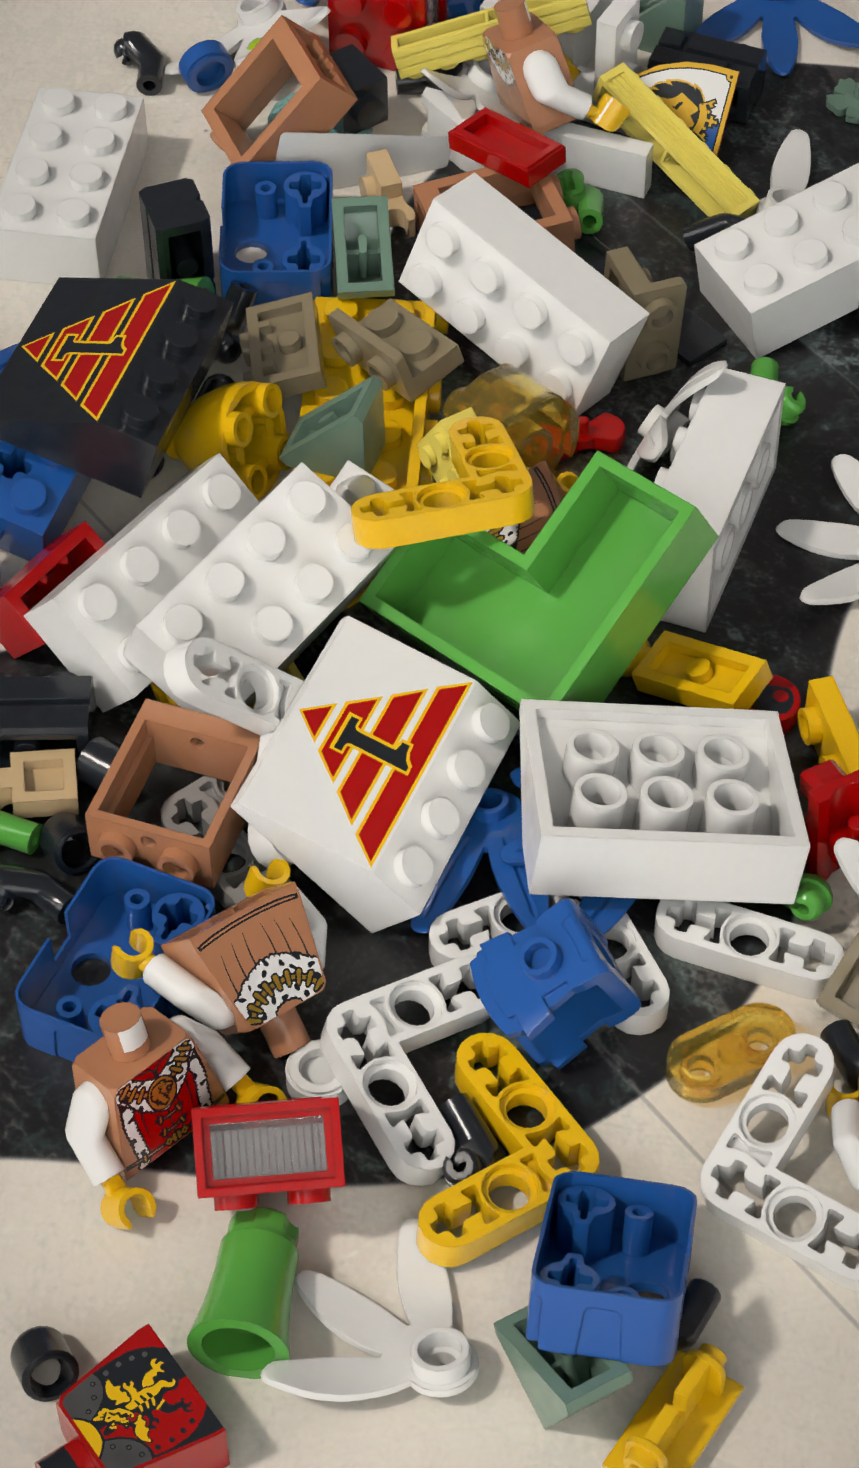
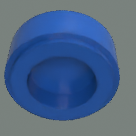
(206, 66)

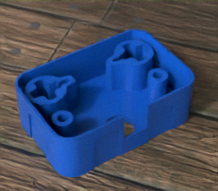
(287, 215)
(113, 900)
(593, 1255)

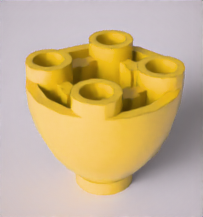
(241, 424)

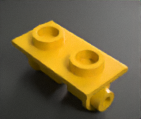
(678, 1413)

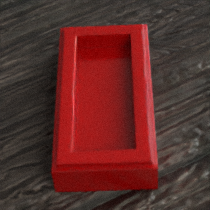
(507, 147)

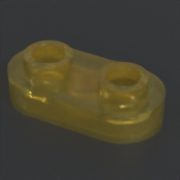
(725, 1053)

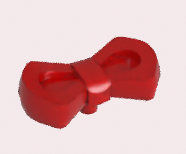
(602, 433)

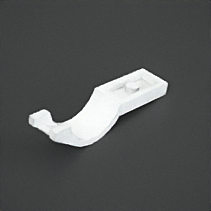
(602, 156)

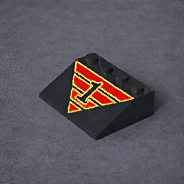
(110, 374)

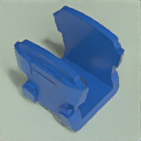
(553, 984)

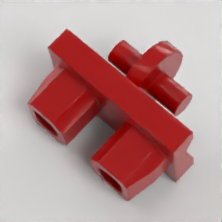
(830, 813)

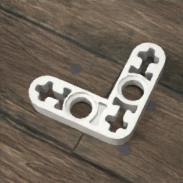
(222, 698)
(736, 921)
(646, 979)
(386, 1050)
(764, 1164)

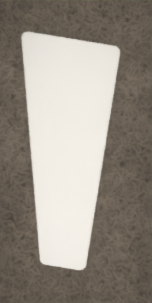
(347, 152)

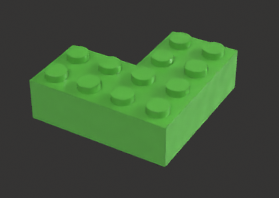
(564, 611)

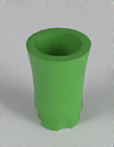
(249, 1296)

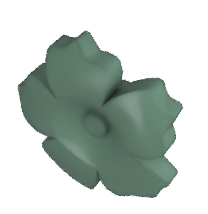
(845, 100)

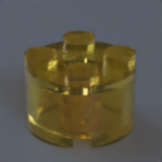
(533, 415)

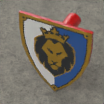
(697, 95)

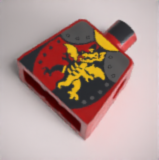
(137, 1414)

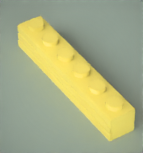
(461, 38)
(676, 147)

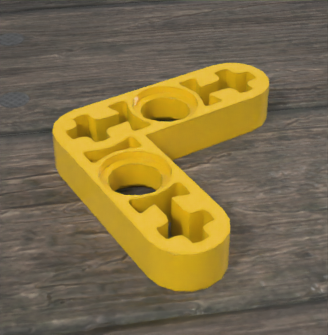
(488, 495)
(526, 1168)

